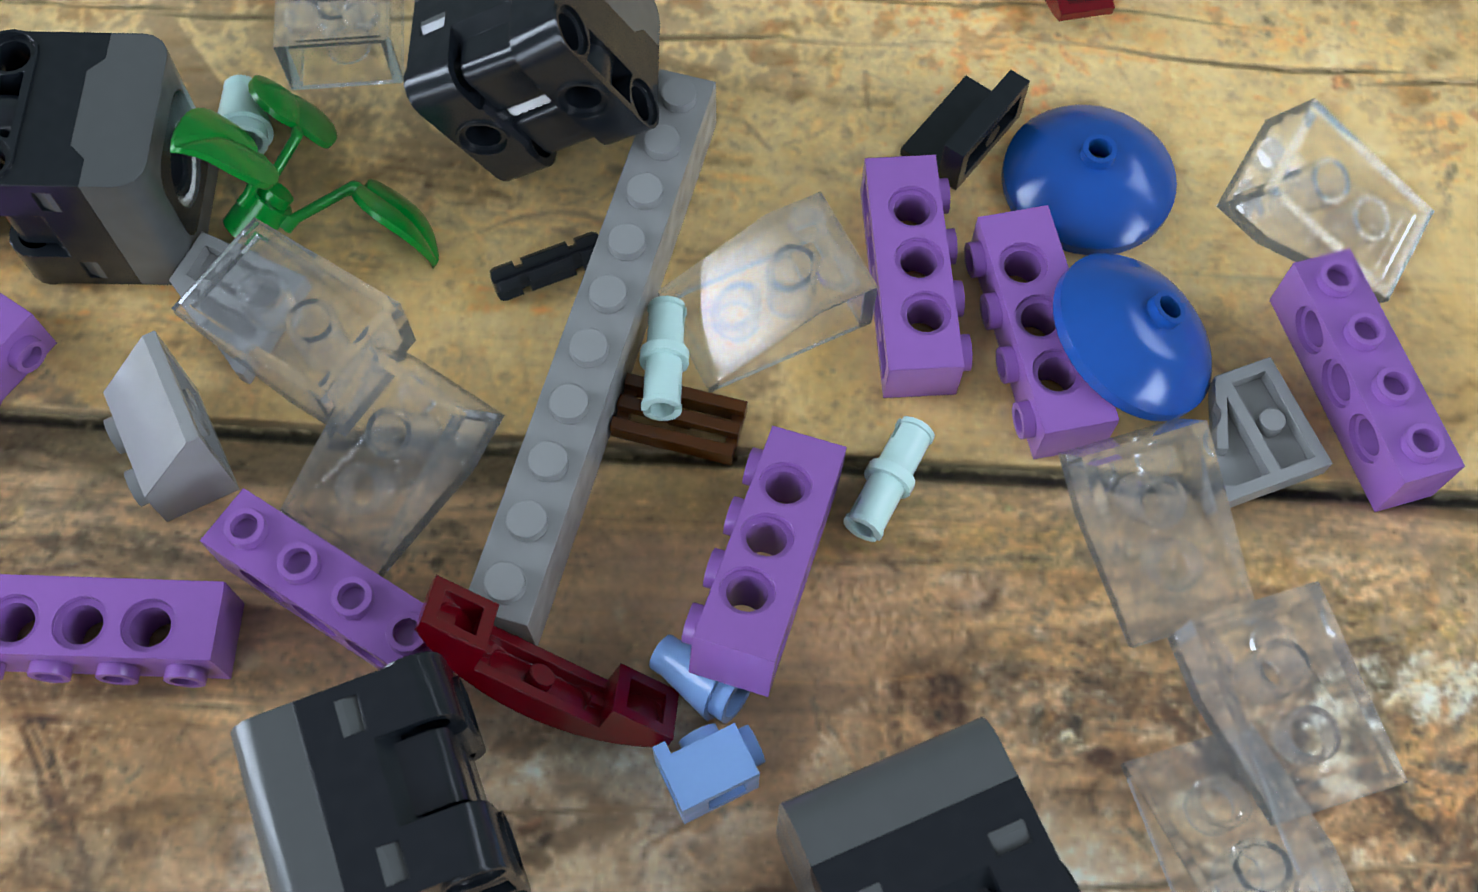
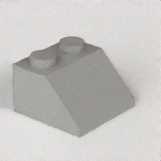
(165, 433)

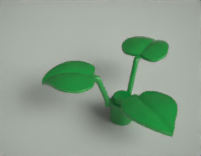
(231, 149)

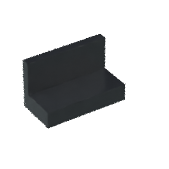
(968, 125)

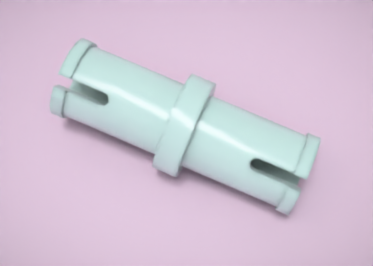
(664, 358)
(889, 479)

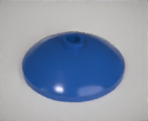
(1092, 200)
(1133, 336)

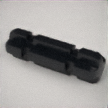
(543, 267)

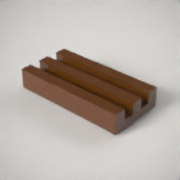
(679, 442)

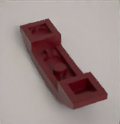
(539, 684)

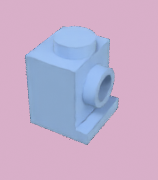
(710, 768)

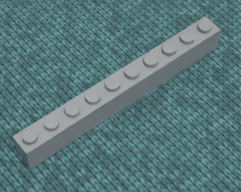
(595, 353)

